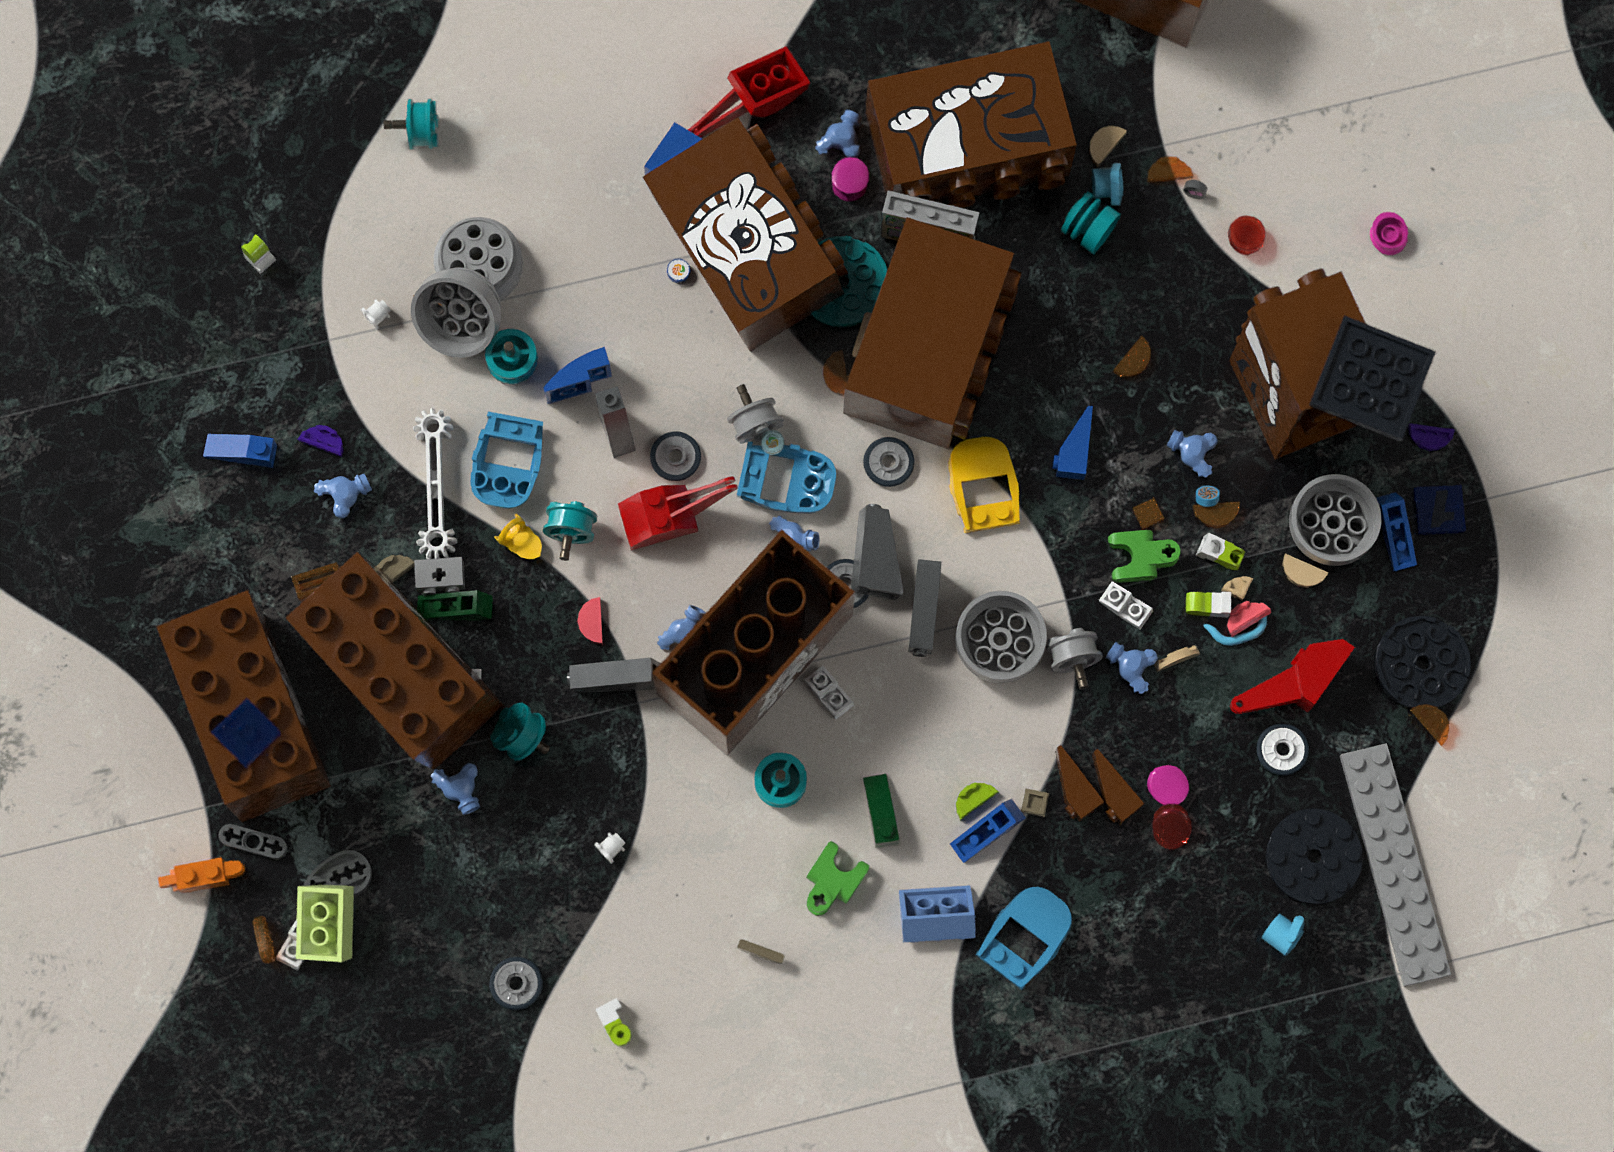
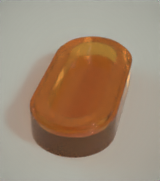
(264, 939)

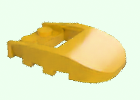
(979, 460)

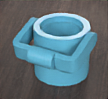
(1108, 183)
(1284, 934)

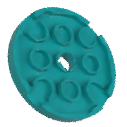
(865, 279)

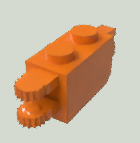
(201, 875)

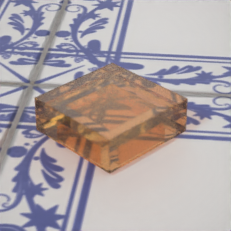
(1148, 514)

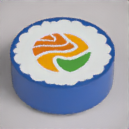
(678, 270)

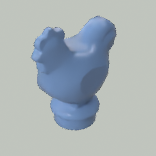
(842, 136)
(1194, 450)
(343, 492)
(808, 540)
(680, 627)
(1132, 665)
(459, 787)

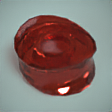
(1246, 234)
(1171, 826)

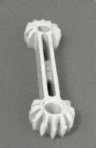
(435, 484)

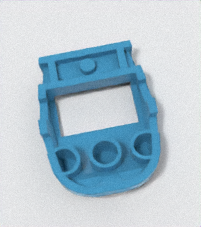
(810, 481)
(501, 484)
(1041, 915)

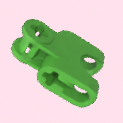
(1145, 555)
(831, 882)

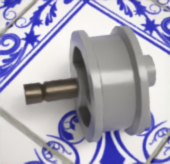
(754, 417)
(1074, 653)

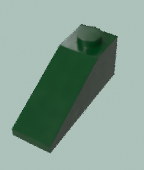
(456, 606)
(881, 811)

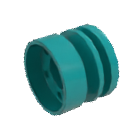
(1090, 222)

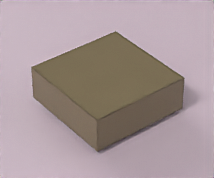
(1034, 802)

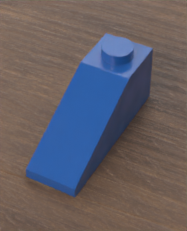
(241, 449)
(1073, 454)
(1396, 531)
(987, 830)

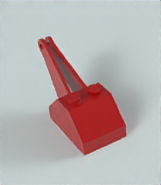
(762, 87)
(667, 511)
(1299, 684)

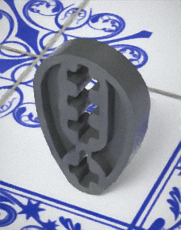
(338, 863)

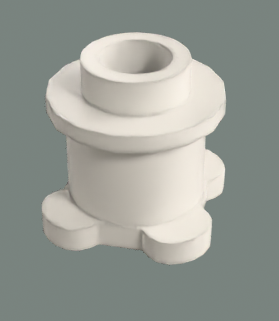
(376, 313)
(611, 846)

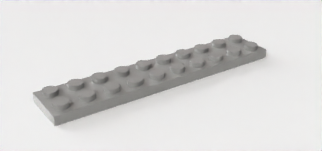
(1395, 865)

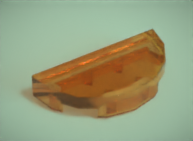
(1169, 169)
(1135, 360)
(835, 373)
(1217, 515)
(1433, 720)

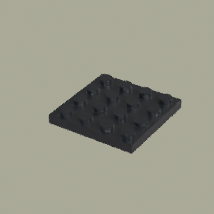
(1372, 378)

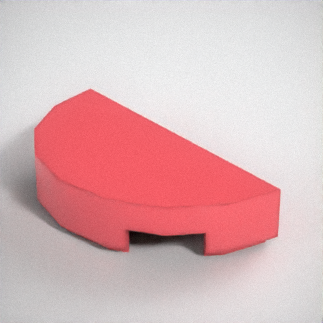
(1246, 615)
(590, 620)

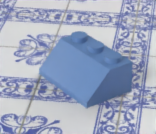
(937, 914)

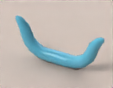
(1238, 639)

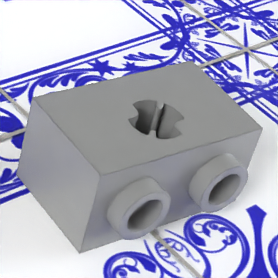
(427, 571)

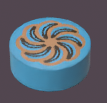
(1207, 496)

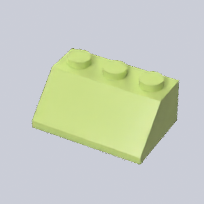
(325, 922)

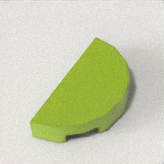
(973, 797)

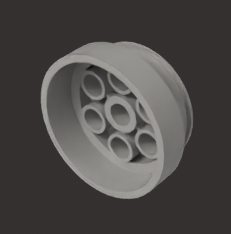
(508, 252)
(435, 322)
(1335, 489)
(1008, 607)

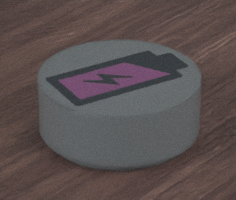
(1195, 189)

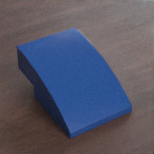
(577, 376)

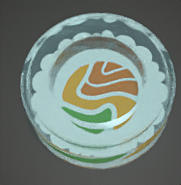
(772, 442)

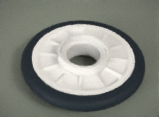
(1293, 739)

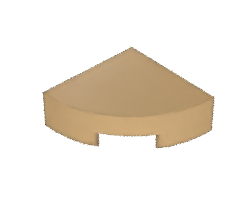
(1238, 586)

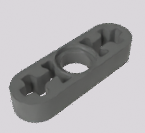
(272, 840)

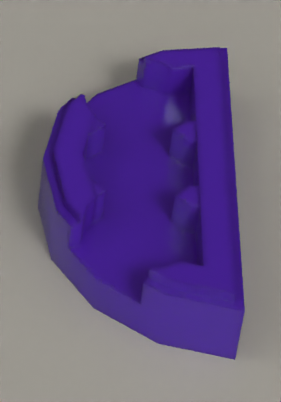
(1430, 437)
(323, 439)

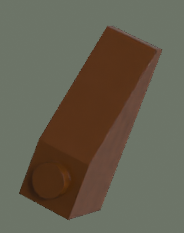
(1077, 790)
(1116, 793)

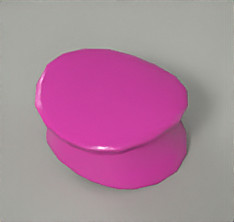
(850, 179)
(1389, 233)
(1168, 785)

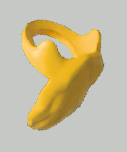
(520, 539)

